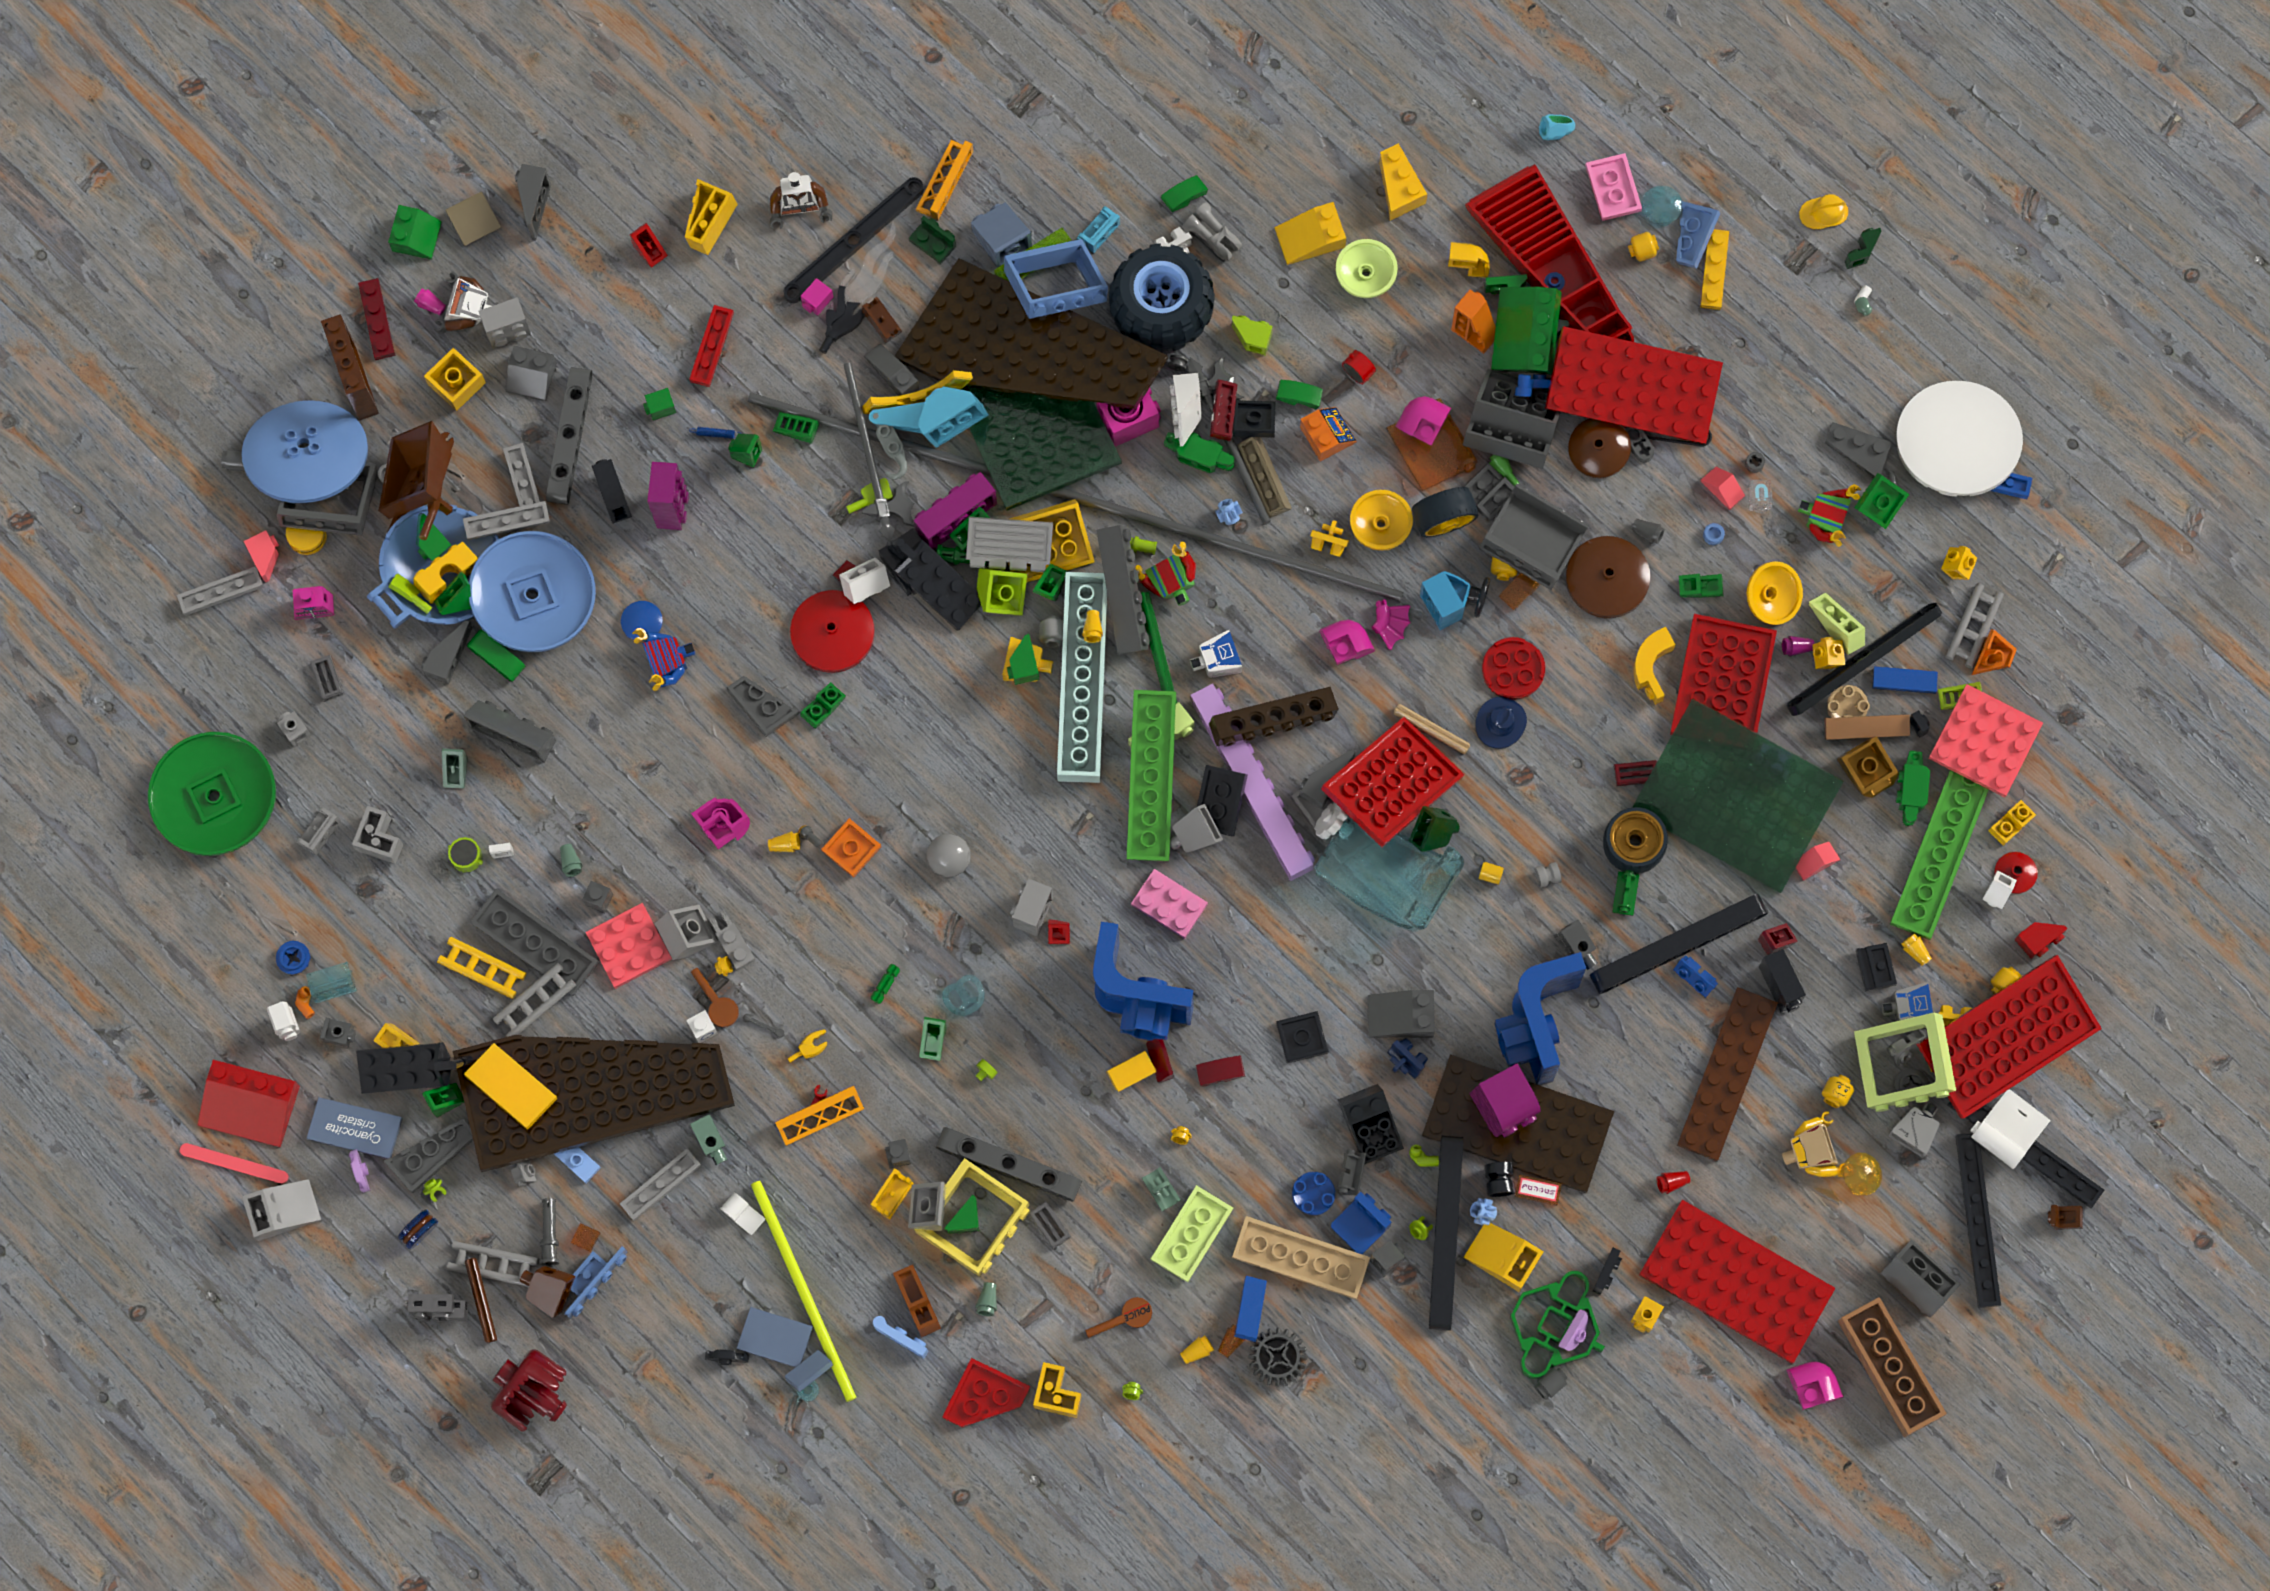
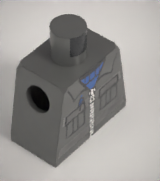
(1575, 935)

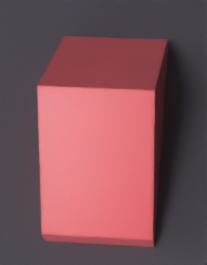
(1724, 487)
(1816, 860)

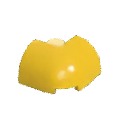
(1471, 257)

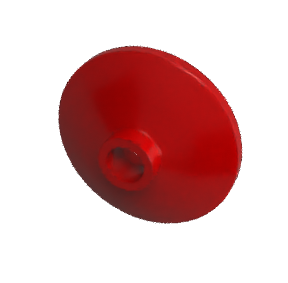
(2028, 874)

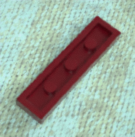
(376, 319)

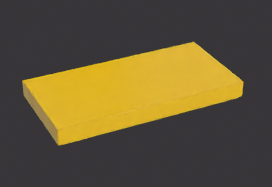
(510, 1086)

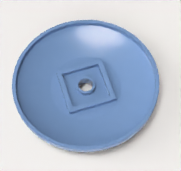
(311, 473)
(539, 564)

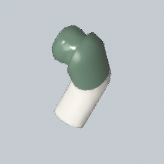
(1861, 301)

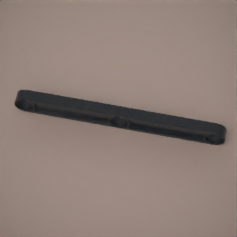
(864, 229)
(1864, 659)

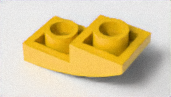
(2012, 822)

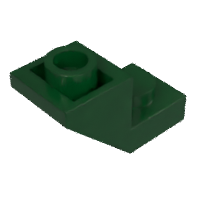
(1867, 243)

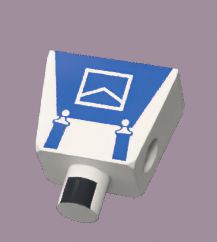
(1218, 656)

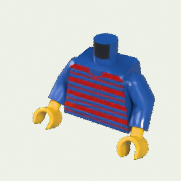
(664, 657)

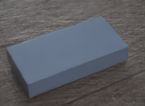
(808, 1370)

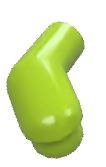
(1421, 1158)

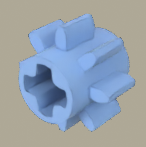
(1228, 511)
(1483, 1211)

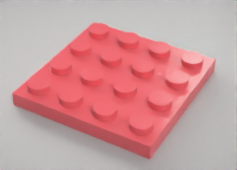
(1985, 740)

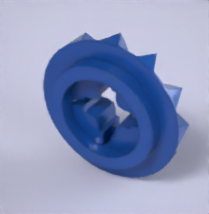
(291, 948)

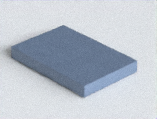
(774, 1337)

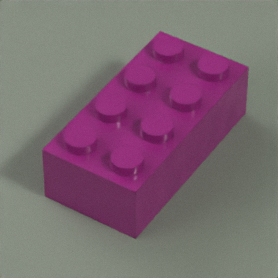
(667, 496)
(948, 513)

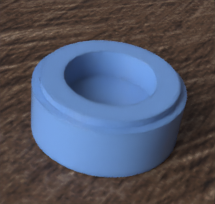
(1713, 534)

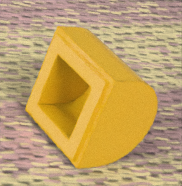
(1491, 873)

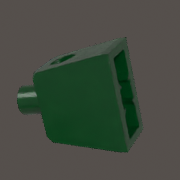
(1433, 829)

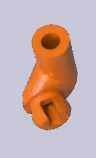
(302, 1002)

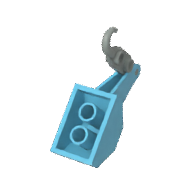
(938, 419)

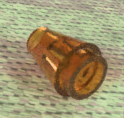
(1229, 1342)

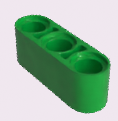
(496, 655)

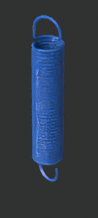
(714, 432)

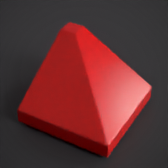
(1058, 932)

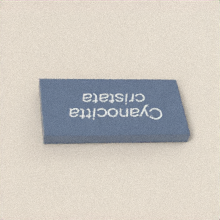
(354, 1128)

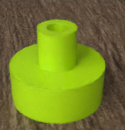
(985, 1070)

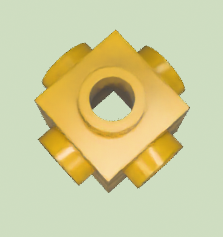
(1959, 563)
(1828, 653)

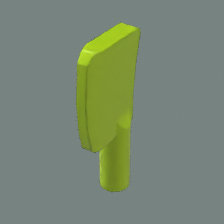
(869, 497)
(408, 591)

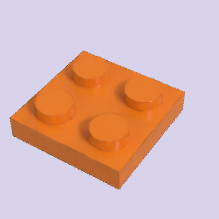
(851, 848)

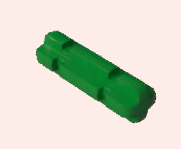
(885, 983)

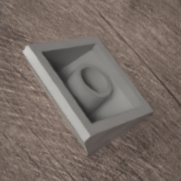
(927, 1206)

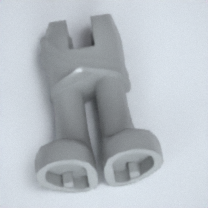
(1215, 241)

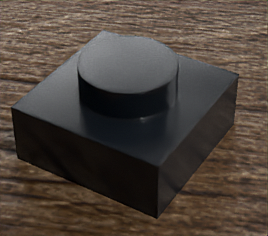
(1919, 723)

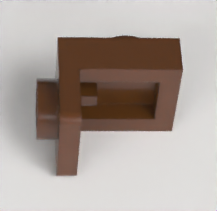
(2066, 1217)

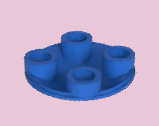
(641, 615)
(1313, 1193)

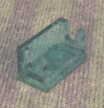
(331, 982)

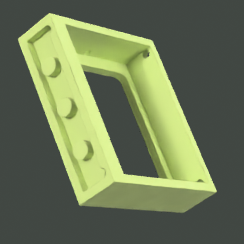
(1940, 1056)

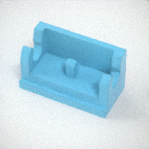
(1100, 229)

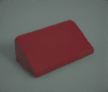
(1160, 1060)

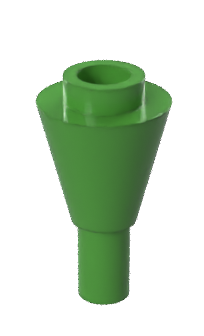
(1503, 467)

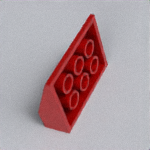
(247, 1103)

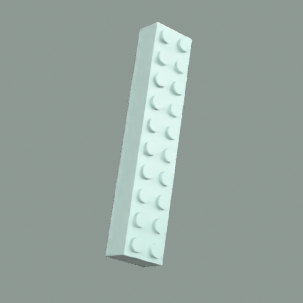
(1081, 681)

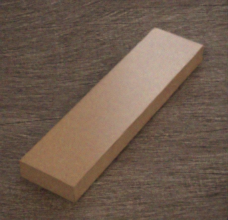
(1867, 726)

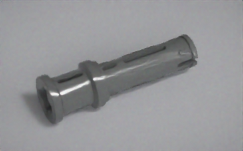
(549, 1242)

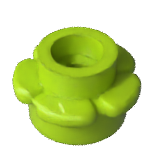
(1132, 1391)

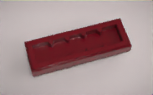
(1223, 410)

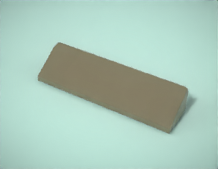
(1264, 476)

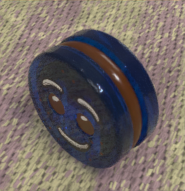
(418, 1229)

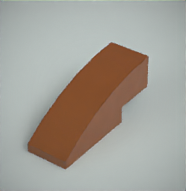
(917, 1300)

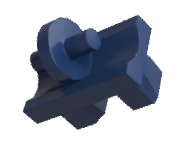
(1405, 1060)

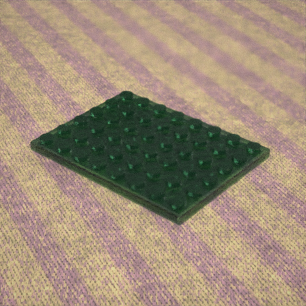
(1039, 443)
(1738, 795)

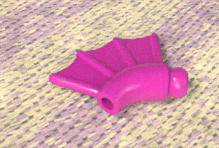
(1391, 622)

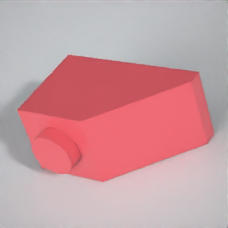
(263, 552)

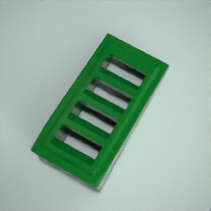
(806, 437)

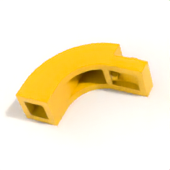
(1652, 648)

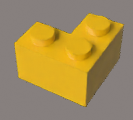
(1051, 1397)

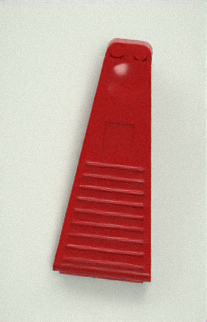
(1539, 240)

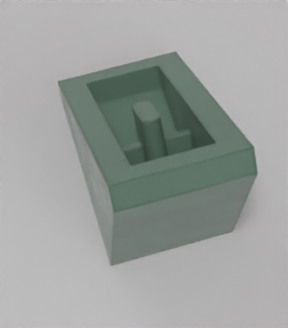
(454, 768)

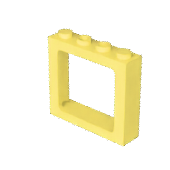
(1020, 1206)

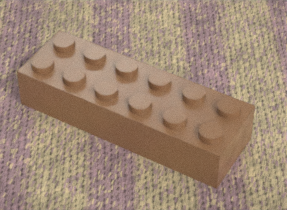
(1892, 1367)

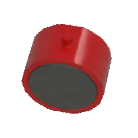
(1358, 367)

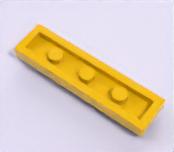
(1714, 270)

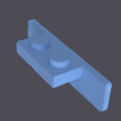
(590, 1276)

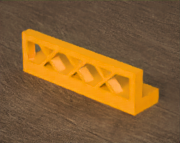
(949, 181)
(816, 1107)

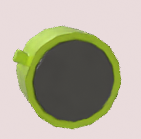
(465, 854)

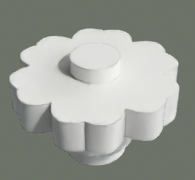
(1330, 821)

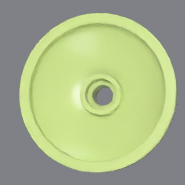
(1369, 257)

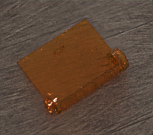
(1436, 462)

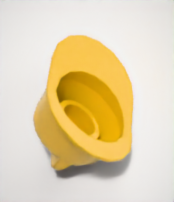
(1823, 212)

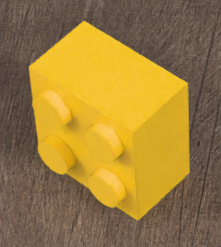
(454, 379)

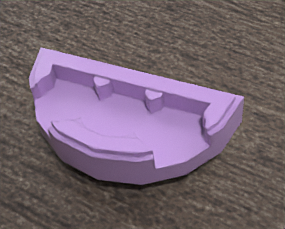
(359, 1170)
(1576, 1332)

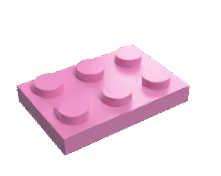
(1613, 187)
(1169, 904)

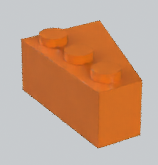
(1474, 321)

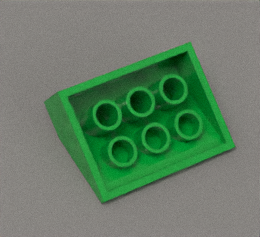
(1526, 329)

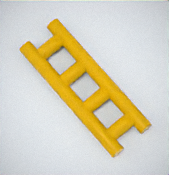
(477, 955)

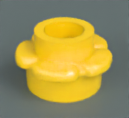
(723, 966)
(1181, 1135)

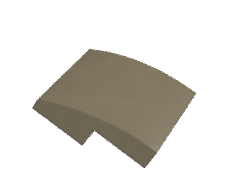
(473, 218)

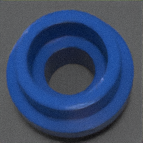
(1559, 277)

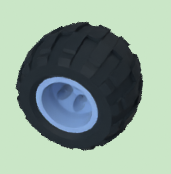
(1179, 319)

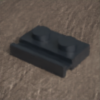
(1876, 967)
(1604, 1279)

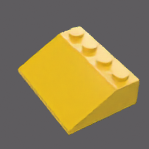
(1069, 537)

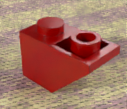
(2038, 937)

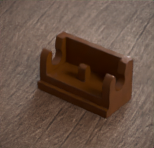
(881, 320)

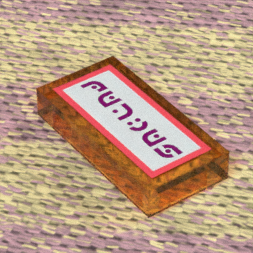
(1538, 1190)

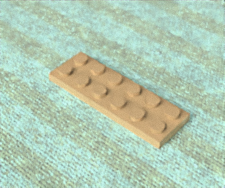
(1301, 1257)

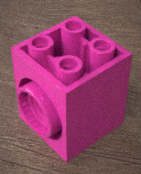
(1129, 423)

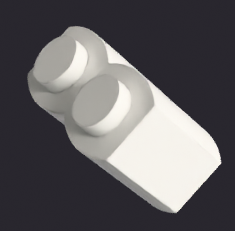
(283, 1021)

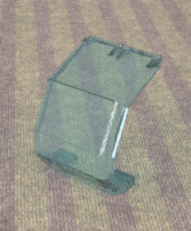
(1389, 880)

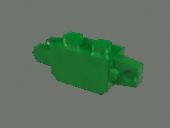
(1200, 453)
(1913, 788)

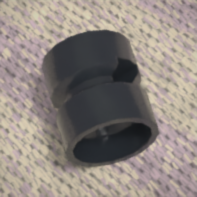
(1499, 1179)

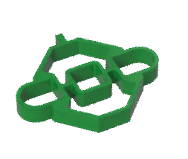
(1556, 1359)

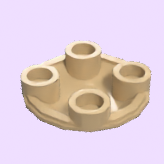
(1847, 702)

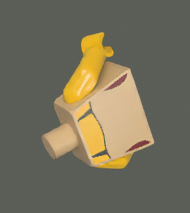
(1813, 1149)

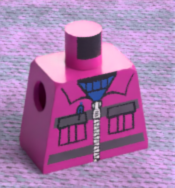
(311, 603)

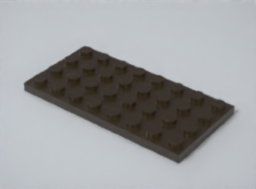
(1556, 1146)

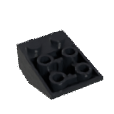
(1371, 1123)

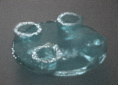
(1662, 205)

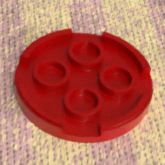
(1513, 668)

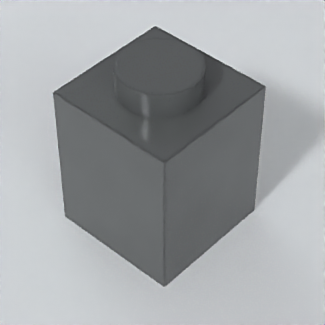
(597, 897)

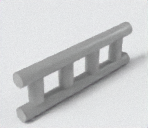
(1962, 630)
(548, 1001)
(484, 1253)

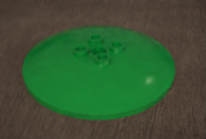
(204, 765)

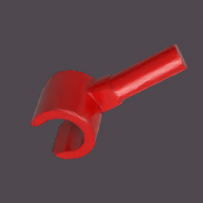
(818, 1097)

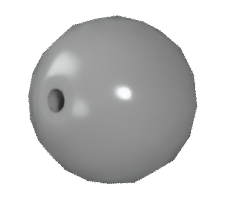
(948, 855)

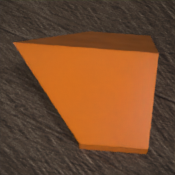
(1995, 654)

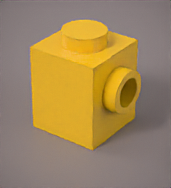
(1646, 1315)

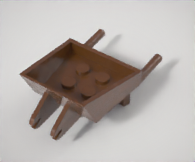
(416, 474)

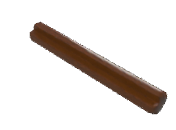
(480, 1300)

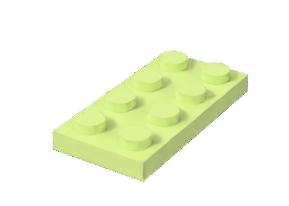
(1192, 1234)

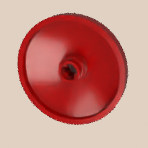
(837, 648)

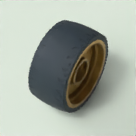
(1636, 824)

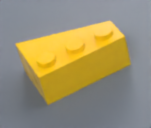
(1400, 182)
(709, 216)

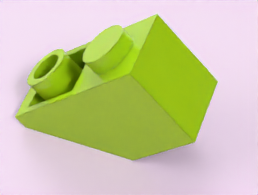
(1252, 334)

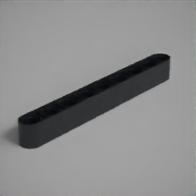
(1678, 943)
(1446, 1233)

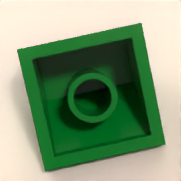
(414, 232)

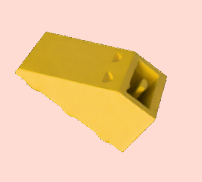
(1503, 1255)

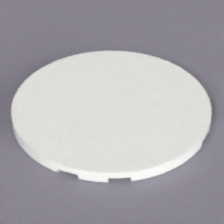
(1959, 438)

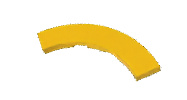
(955, 380)

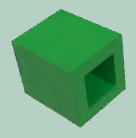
(659, 404)

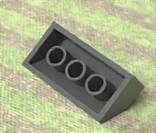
(510, 730)

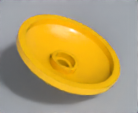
(1381, 507)
(1783, 590)

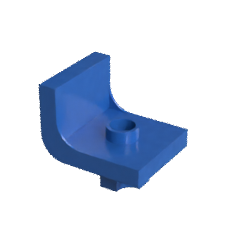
(1144, 1004)
(1528, 1032)

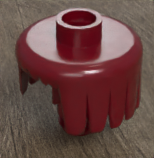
(528, 1387)

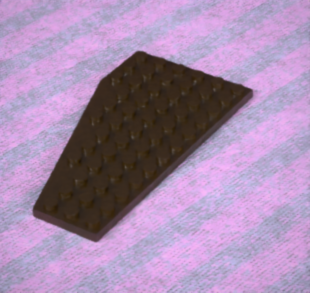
(984, 330)
(600, 1093)

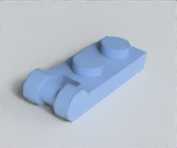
(899, 1336)

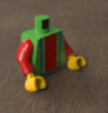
(1828, 513)
(1171, 576)

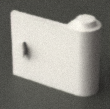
(2010, 1128)

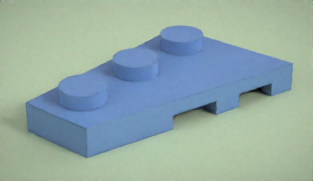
(1696, 229)

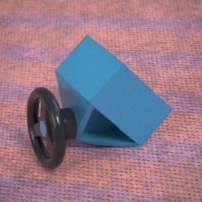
(1447, 597)

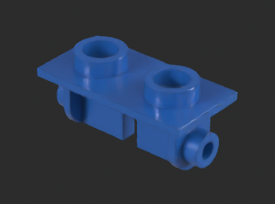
(1688, 970)

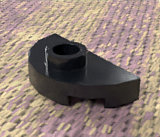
(726, 1357)

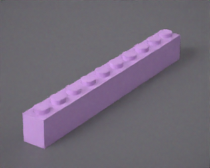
(1258, 790)

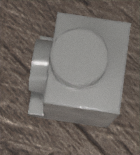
(298, 732)

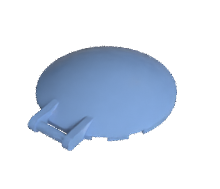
(401, 557)

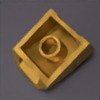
(1869, 767)

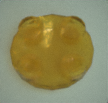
(1862, 1174)

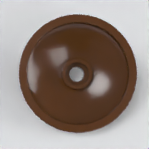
(1603, 460)

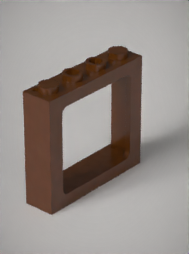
(349, 367)

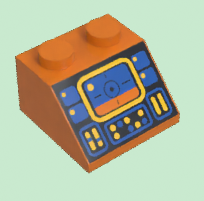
(1326, 432)

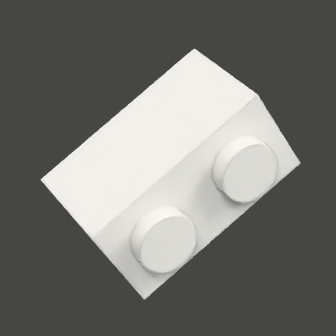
(864, 580)

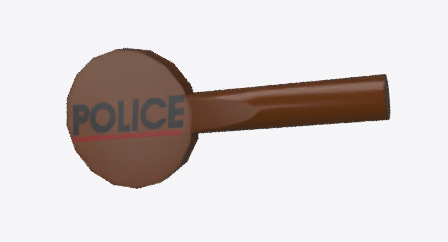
(1135, 1312)

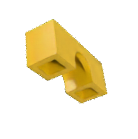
(457, 559)

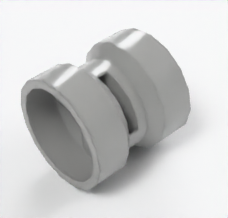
(1550, 874)

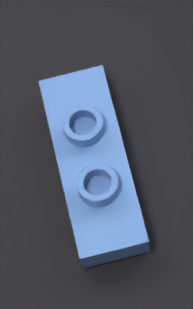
(579, 1163)

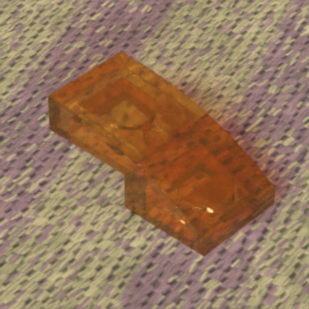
(1518, 591)

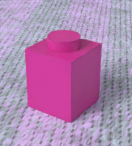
(816, 297)

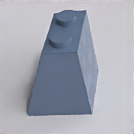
(1001, 233)

